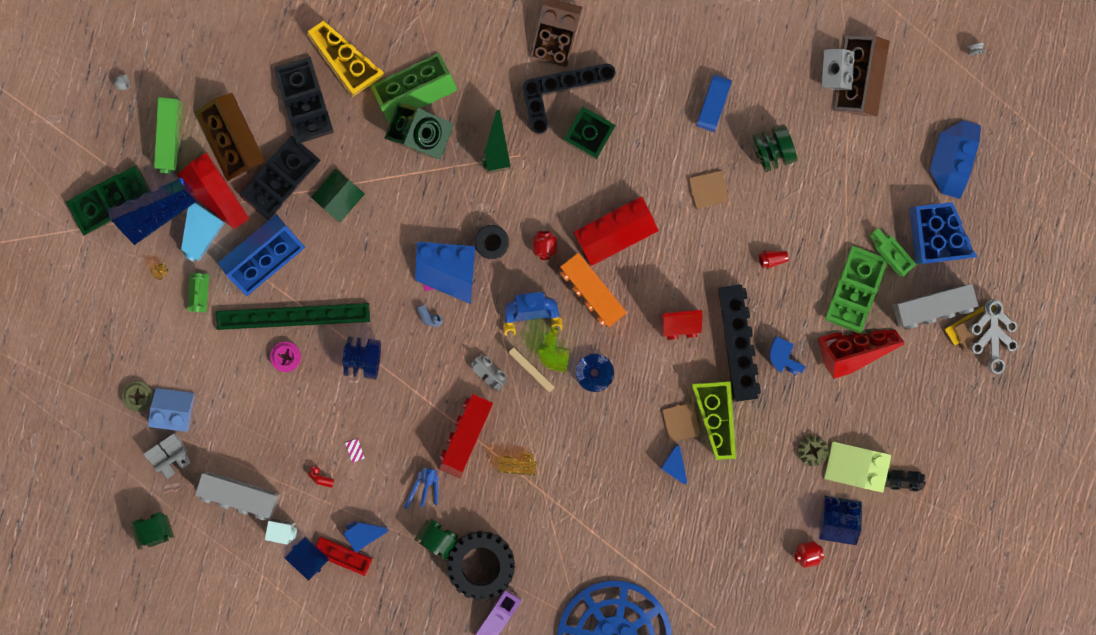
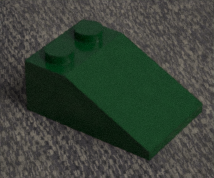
(496, 150)

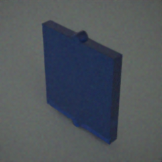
(306, 558)

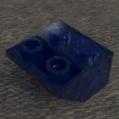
(840, 520)

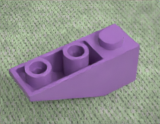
(500, 614)

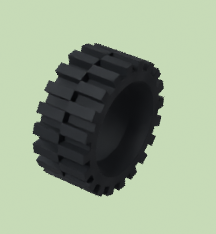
(481, 540)

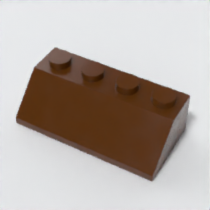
(868, 76)
(229, 136)

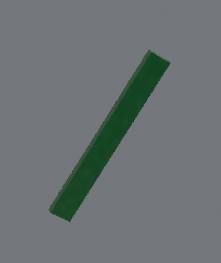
(293, 316)

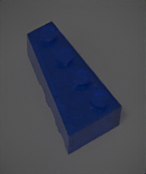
(152, 210)

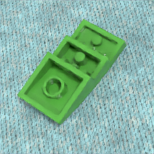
(856, 289)

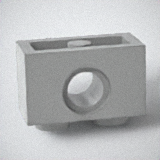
(838, 69)

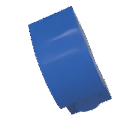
(779, 355)

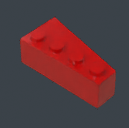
(466, 435)

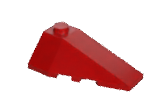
(213, 190)
(852, 352)

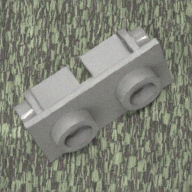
(484, 365)

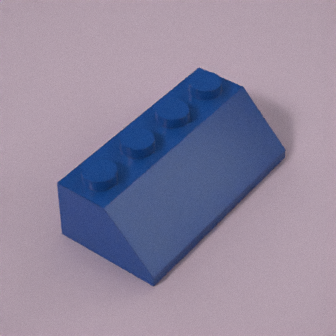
(261, 255)

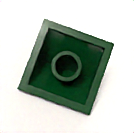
(337, 195)

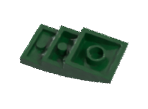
(92, 205)

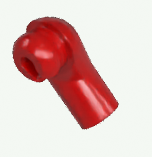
(318, 479)

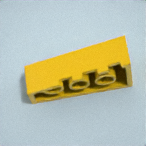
(346, 62)

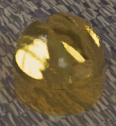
(159, 271)

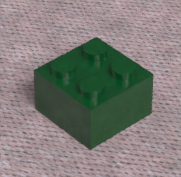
(589, 133)

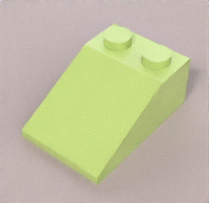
(857, 466)

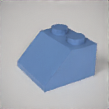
(171, 410)

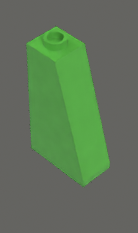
(168, 134)

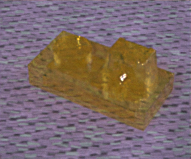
(524, 466)

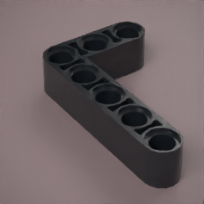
(560, 87)

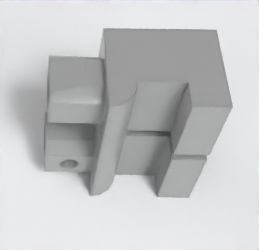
(166, 453)

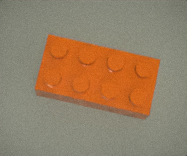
(593, 290)

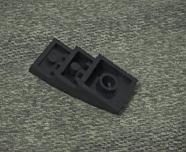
(303, 100)
(279, 178)

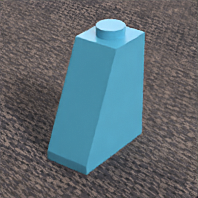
(199, 231)

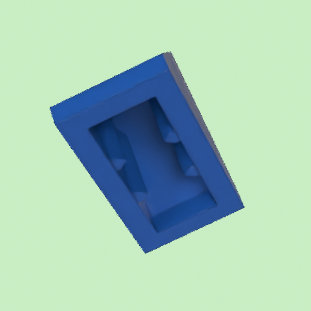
(674, 465)

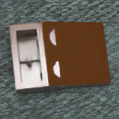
(556, 32)

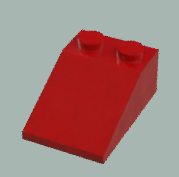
(681, 323)

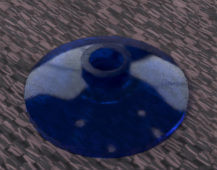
(605, 372)

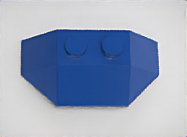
(955, 157)

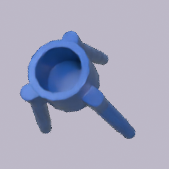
(428, 477)

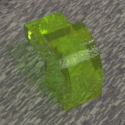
(552, 356)

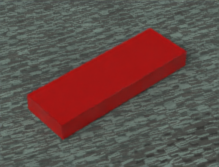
(344, 556)

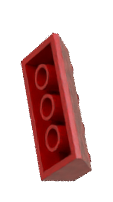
(616, 231)

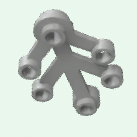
(993, 334)

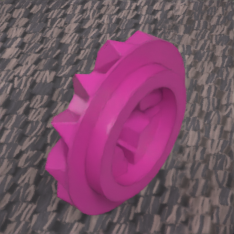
(277, 360)

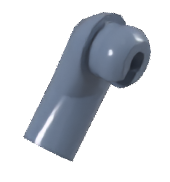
(429, 319)

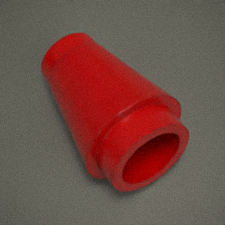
(770, 259)

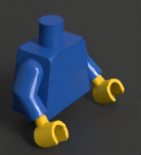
(531, 307)

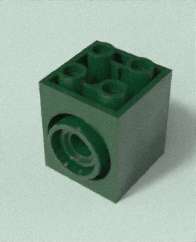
(419, 131)

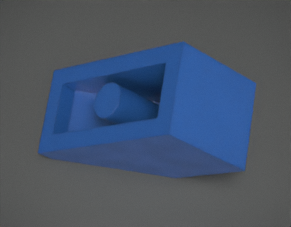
(363, 533)

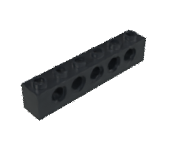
(740, 392)

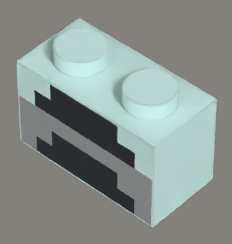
(280, 531)

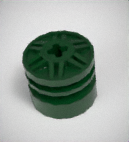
(774, 148)

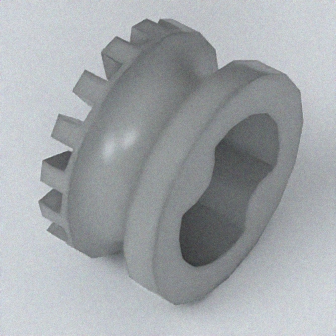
(976, 49)

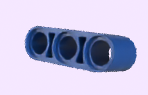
(714, 103)

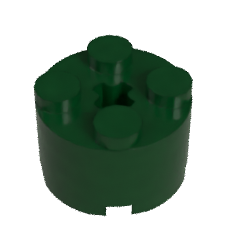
(152, 531)
(436, 539)

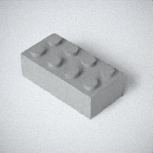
(935, 305)
(237, 494)

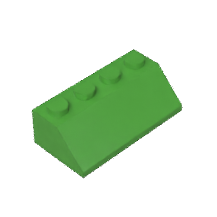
(415, 86)

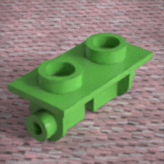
(198, 292)

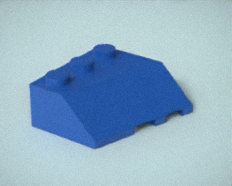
(938, 234)
(446, 268)

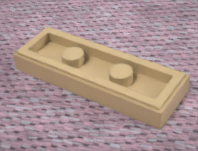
(531, 369)

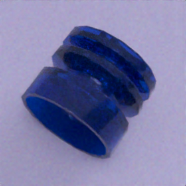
(362, 357)

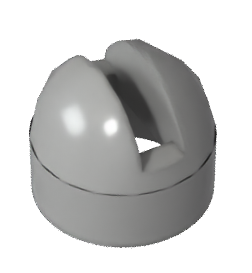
(122, 82)

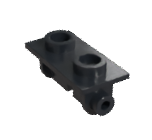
(913, 481)

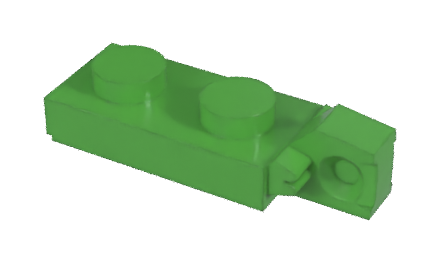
(892, 252)

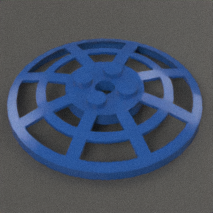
(613, 624)

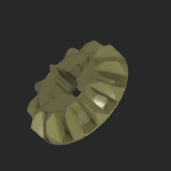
(131, 389)
(804, 447)

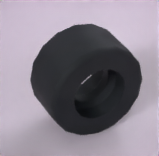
(480, 242)

